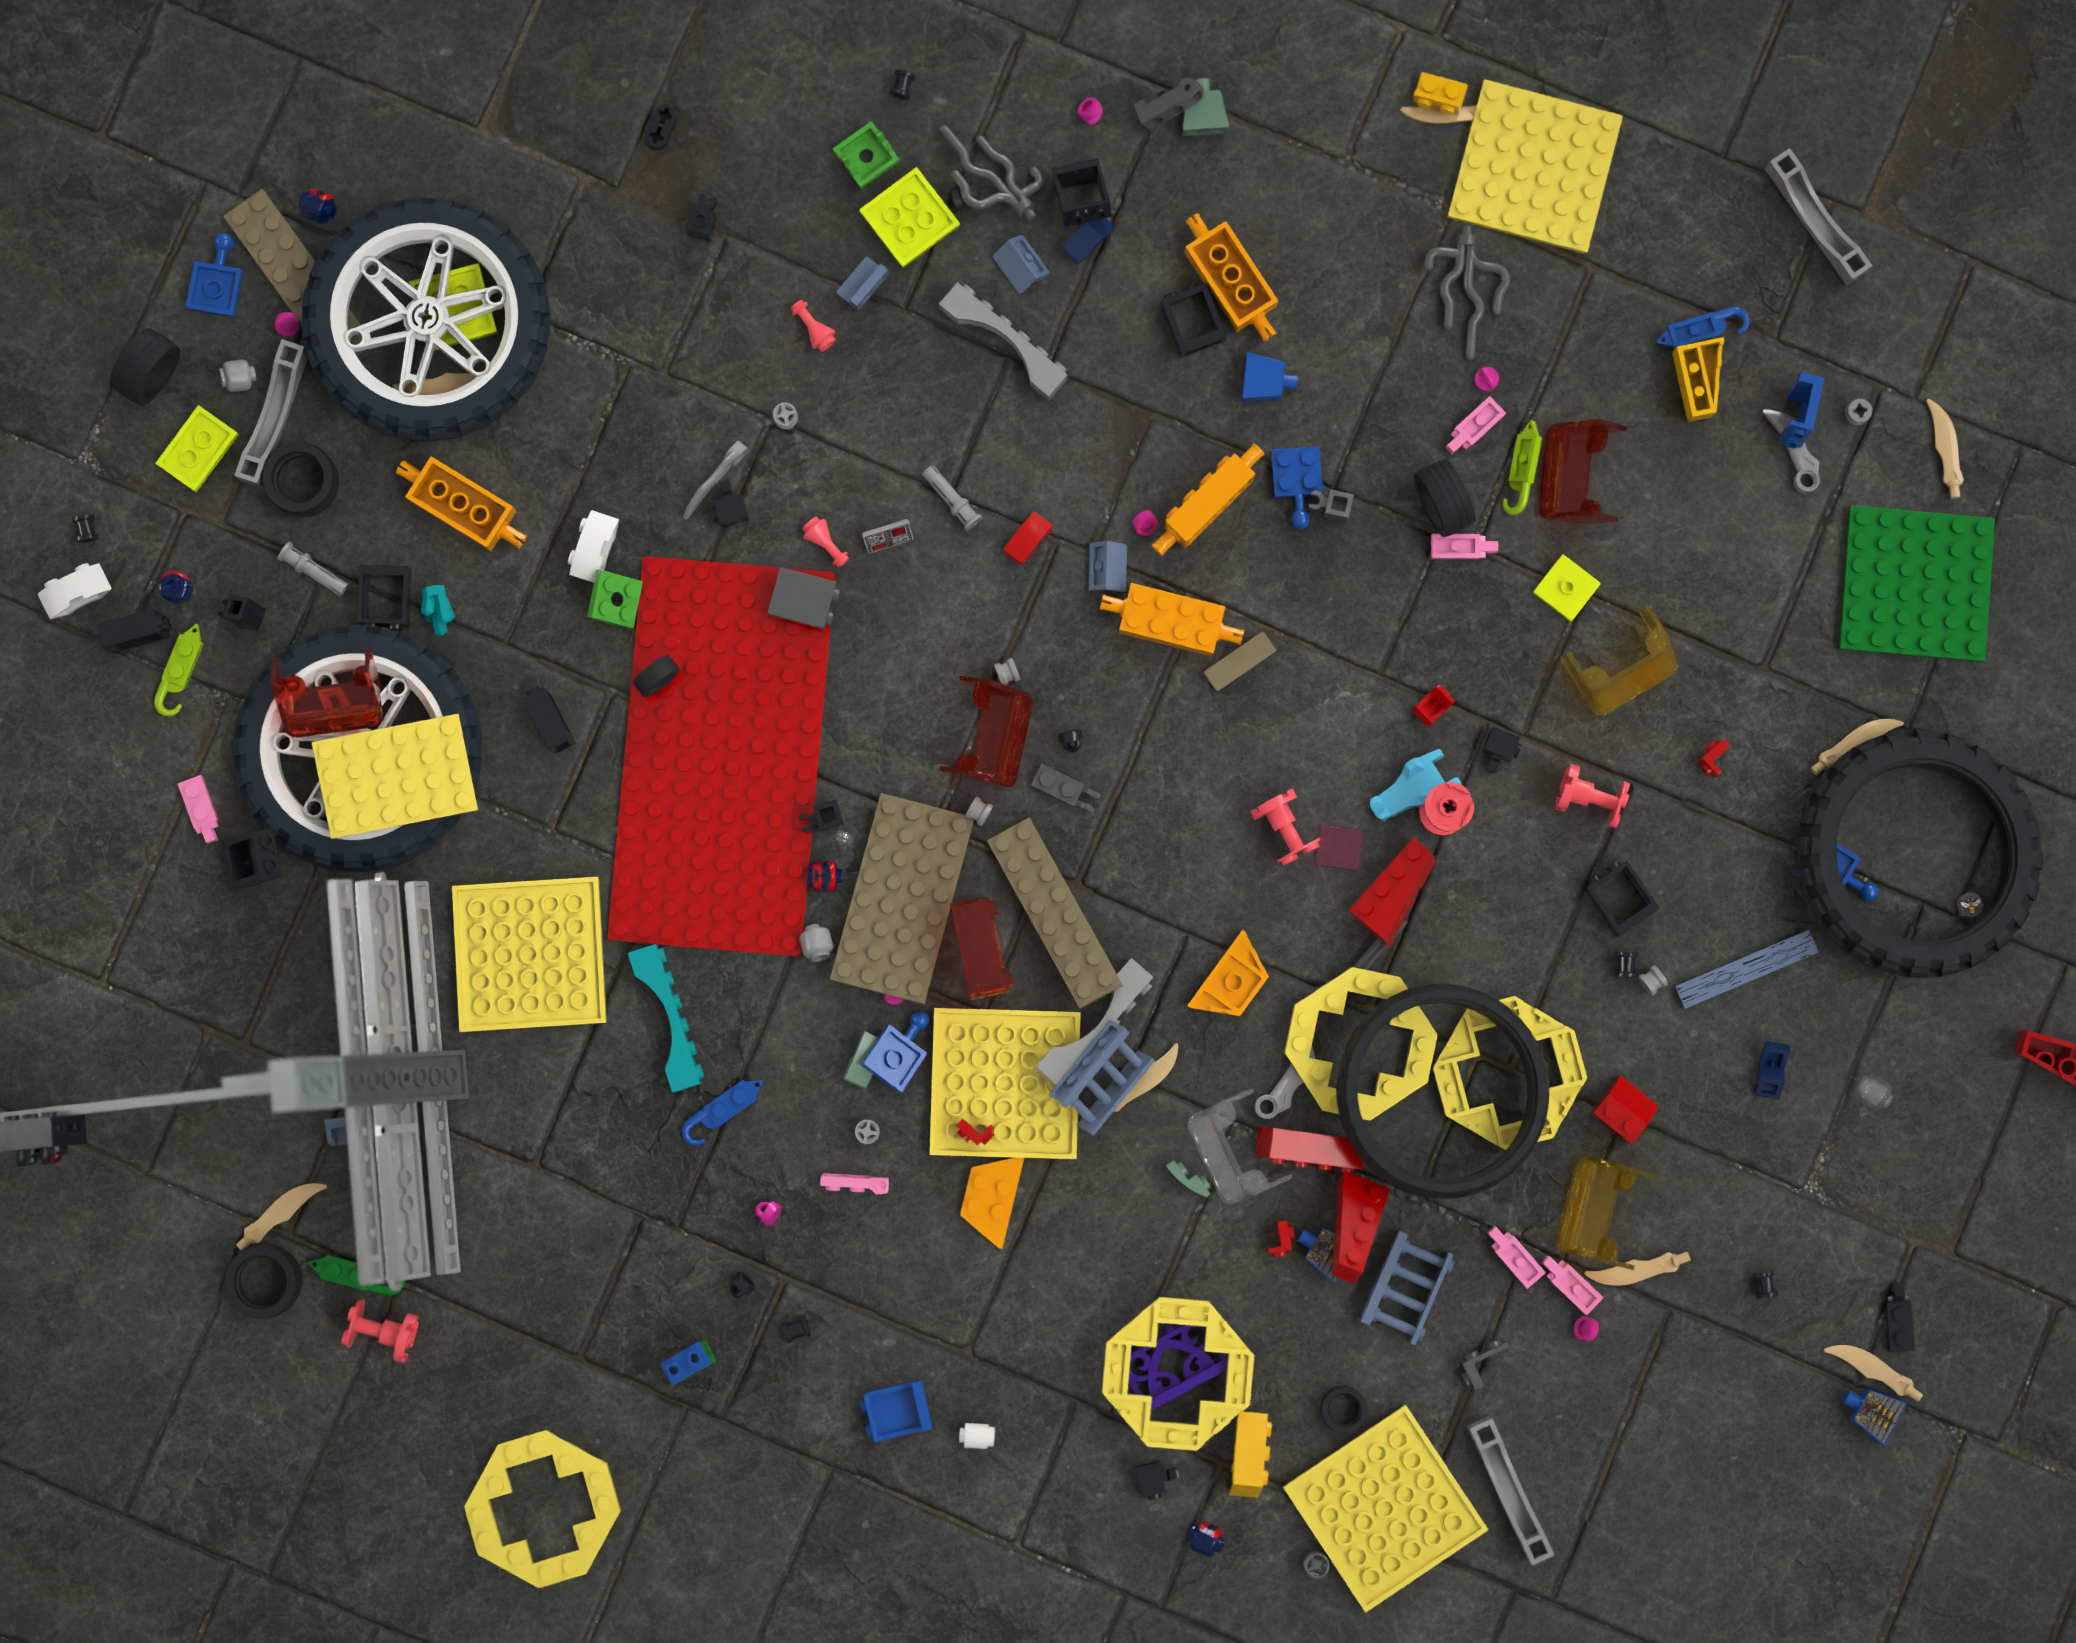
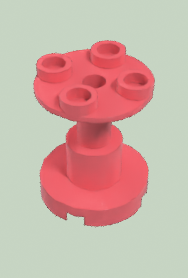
(1583, 793)
(1446, 808)
(1281, 819)
(390, 1333)

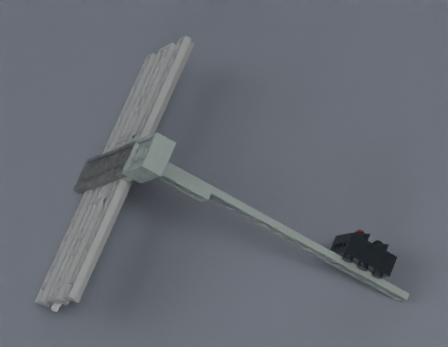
(386, 1078)

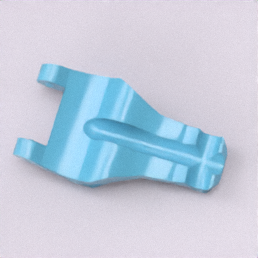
(1411, 787)

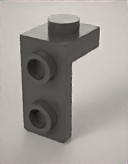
(1470, 1373)

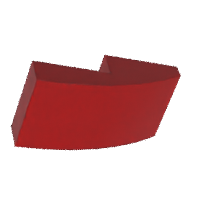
(1027, 538)

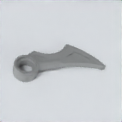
(732, 458)
(1802, 459)
(1282, 1093)

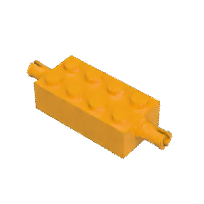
(1231, 277)
(1209, 501)
(461, 504)
(1171, 619)

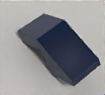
(1086, 239)
(1771, 1070)

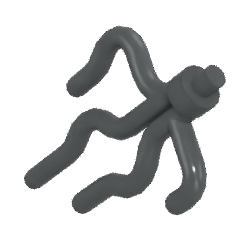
(1008, 193)
(1467, 259)

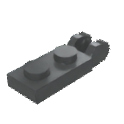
(1063, 787)

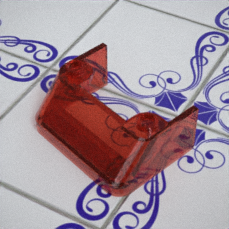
(1567, 471)
(329, 706)
(999, 735)
(980, 948)

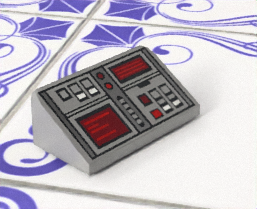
(887, 536)

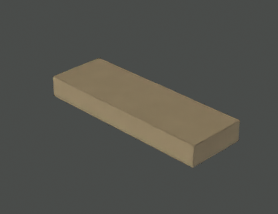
(1239, 661)

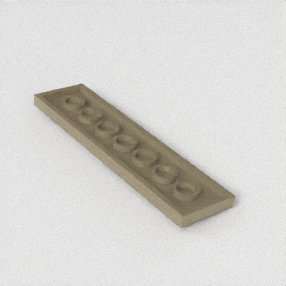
(277, 251)
(1054, 913)

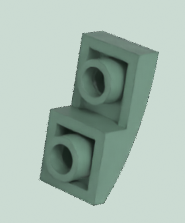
(855, 1072)
(1194, 1183)

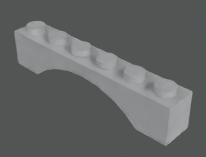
(1836, 245)
(966, 309)
(284, 382)
(1061, 1059)
(1509, 1490)

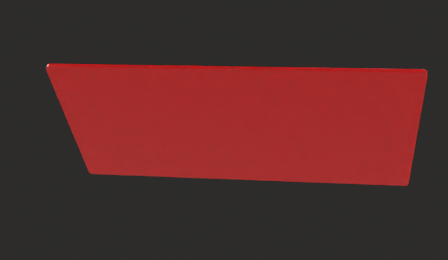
(719, 764)

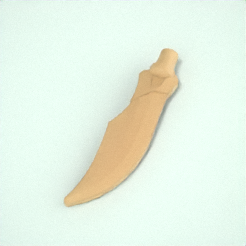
(1434, 115)
(441, 384)
(1947, 447)
(1856, 737)
(1153, 1076)
(278, 1212)
(1643, 1269)
(1876, 1369)

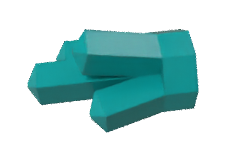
(437, 608)

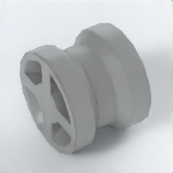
(783, 411)
(1852, 413)
(1007, 672)
(979, 811)
(1653, 980)
(867, 1131)

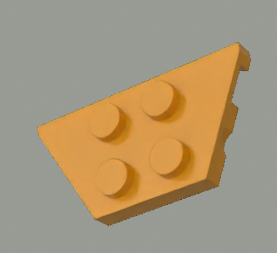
(1232, 981)
(991, 1197)

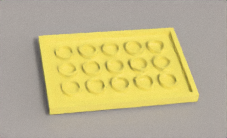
(394, 776)

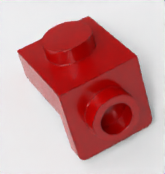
(1433, 705)
(1713, 751)
(967, 1132)
(1285, 1233)

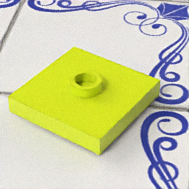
(1566, 588)

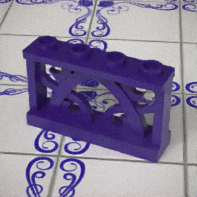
(1161, 1394)

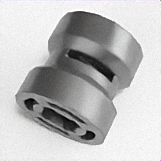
(1319, 1567)

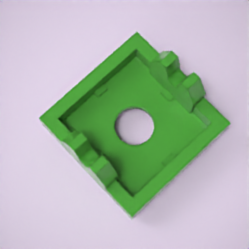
(873, 140)
(601, 606)

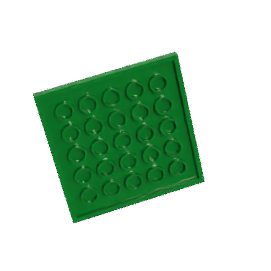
(1916, 583)

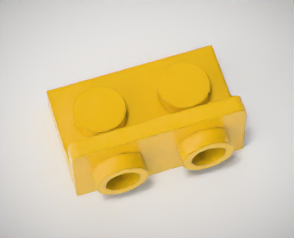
(1440, 93)

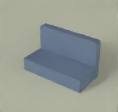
(1020, 263)
(862, 283)
(1107, 566)

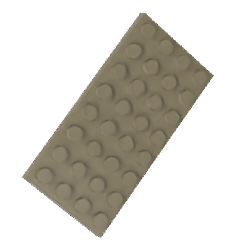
(902, 899)

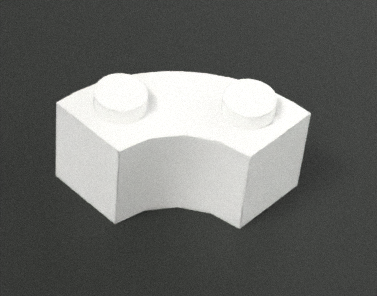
(593, 545)
(74, 590)

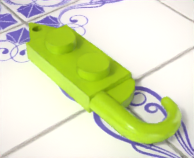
(1523, 466)
(179, 668)

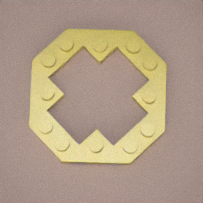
(1332, 998)
(1463, 1046)
(1137, 1408)
(496, 1482)

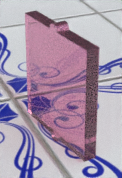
(1339, 847)

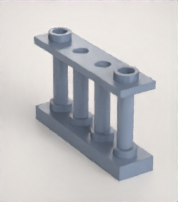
(1087, 1066)
(1392, 1268)

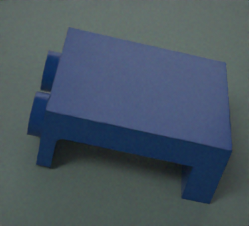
(1806, 390)
(896, 1411)

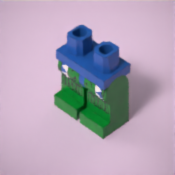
(688, 1362)

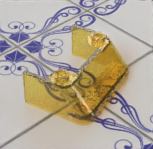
(1608, 693)
(1591, 1208)

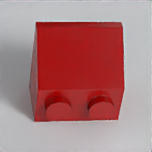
(1624, 1110)

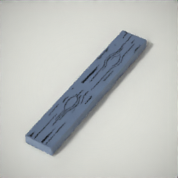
(1746, 969)

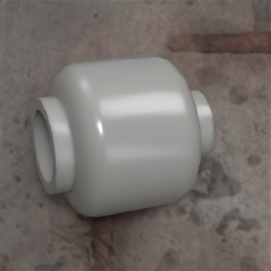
(237, 375)
(816, 943)

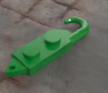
(346, 1273)

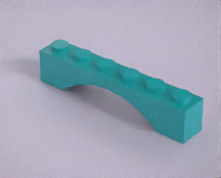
(681, 1066)

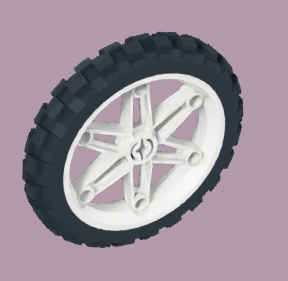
(440, 223)
(260, 731)

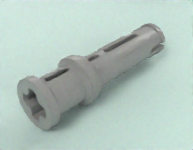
(958, 505)
(303, 563)

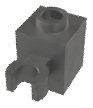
(1336, 505)

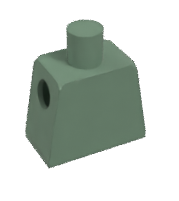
(1207, 115)

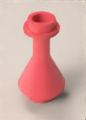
(820, 335)
(818, 533)

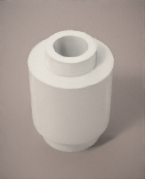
(977, 1436)

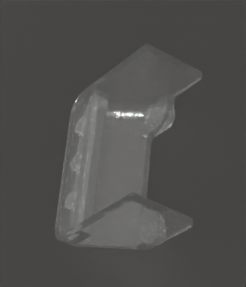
(1218, 1156)

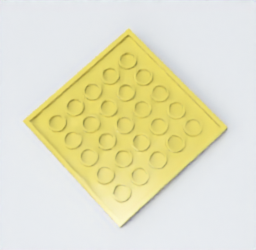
(1535, 166)
(529, 954)
(989, 1079)
(1385, 1508)

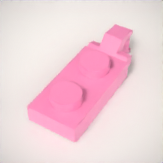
(1475, 425)
(1461, 546)
(200, 807)
(857, 1183)
(1515, 1257)
(1572, 1285)

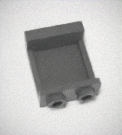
(803, 598)

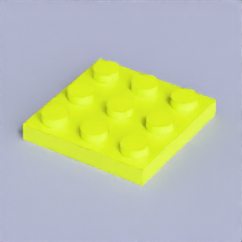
(909, 217)
(462, 281)

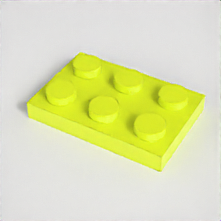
(197, 448)

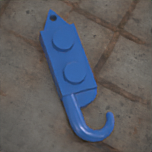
(1702, 327)
(722, 1108)

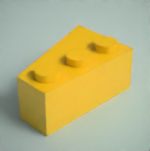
(1698, 377)
(1250, 1454)

